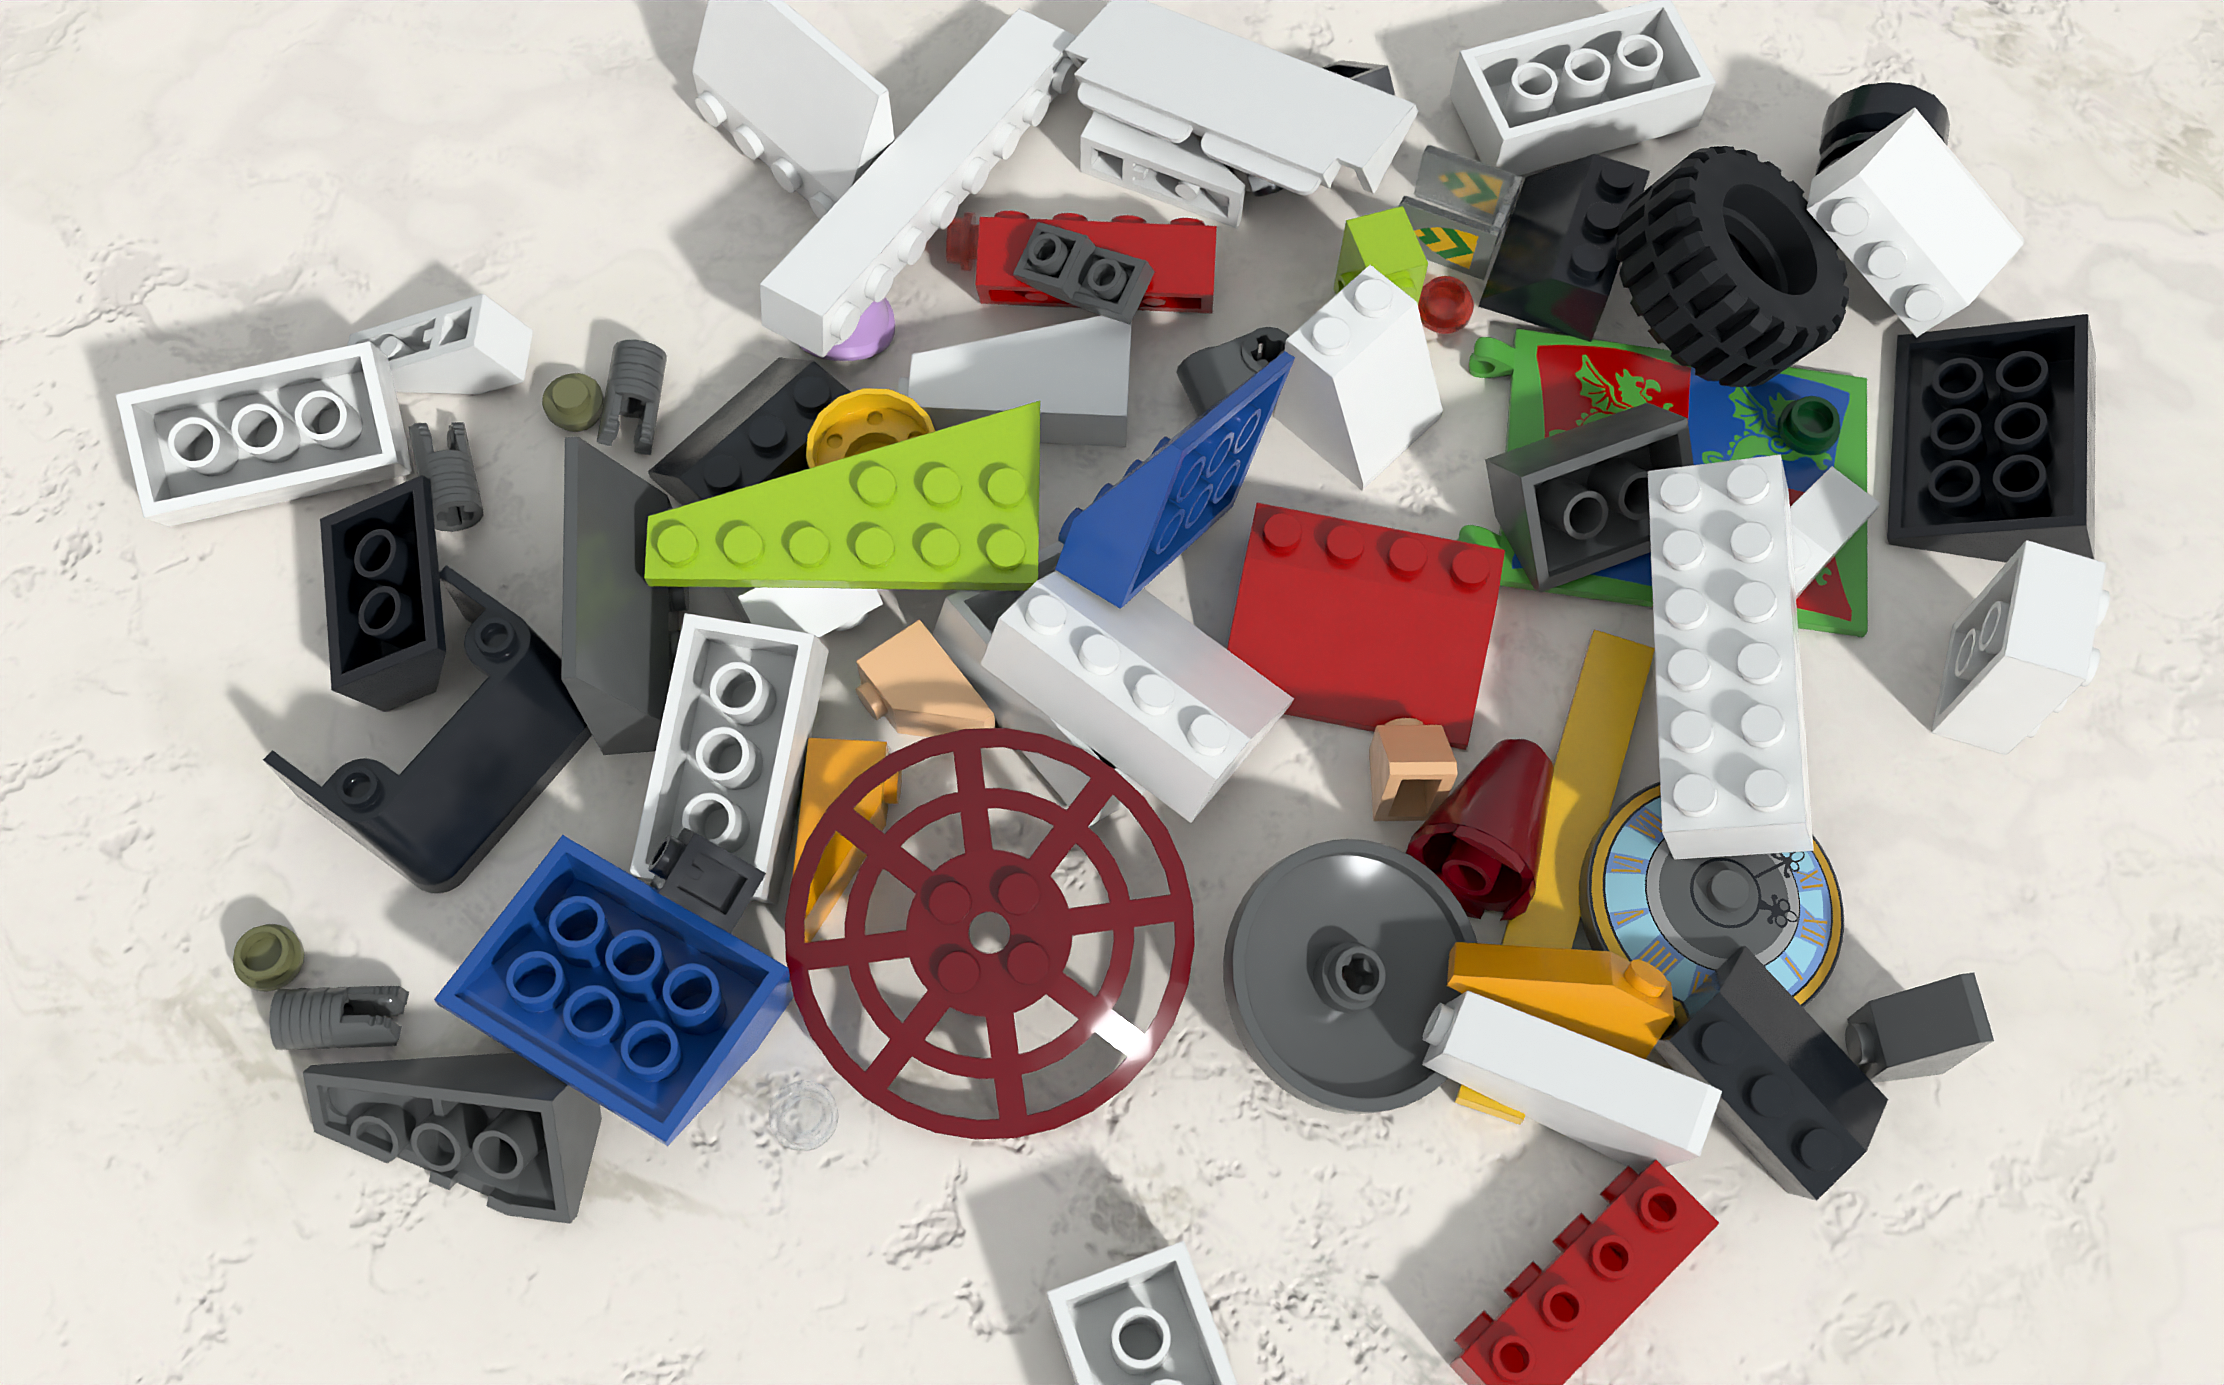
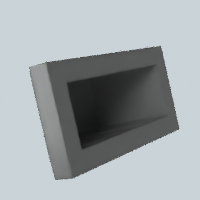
(1919, 1030)

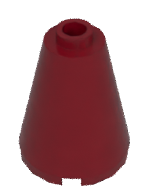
(1491, 831)

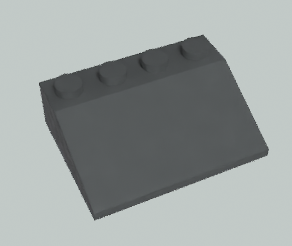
(614, 626)

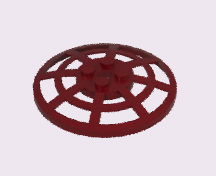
(980, 981)

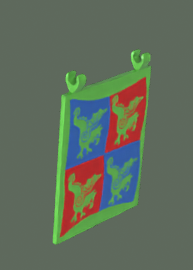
(1572, 382)

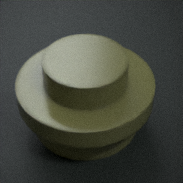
(573, 402)
(268, 957)

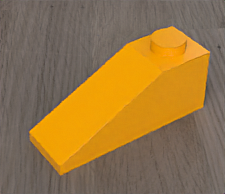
(828, 772)
(1572, 988)

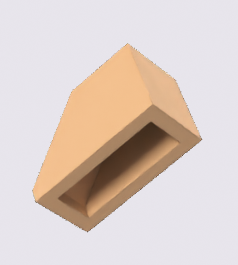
(919, 687)
(1410, 770)

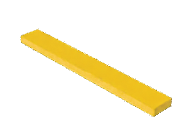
(1579, 802)

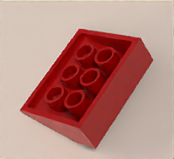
(1366, 620)

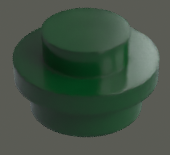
(1809, 425)

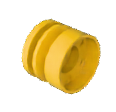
(864, 423)

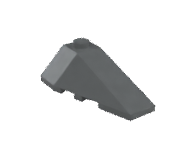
(468, 1122)

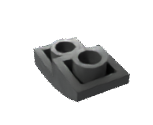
(1083, 274)

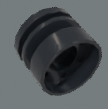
(1868, 110)

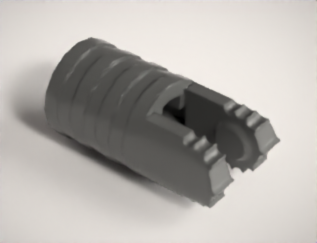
(633, 392)
(452, 477)
(336, 1017)

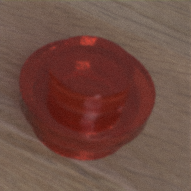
(962, 241)
(1445, 305)

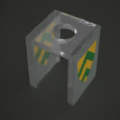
(1467, 189)

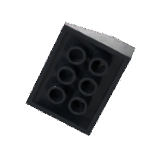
(1995, 439)

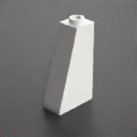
(1070, 367)
(1571, 1082)

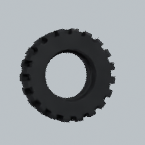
(1731, 267)

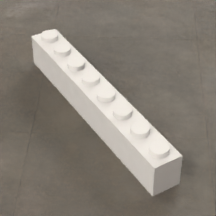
(916, 185)

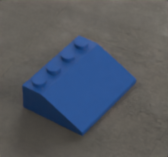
(1171, 495)
(618, 991)

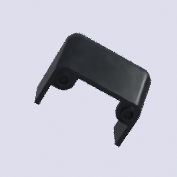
(475, 772)

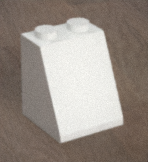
(1360, 379)

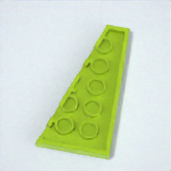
(904, 516)

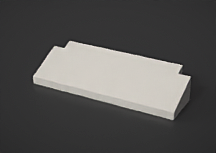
(1242, 98)

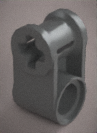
(1221, 369)

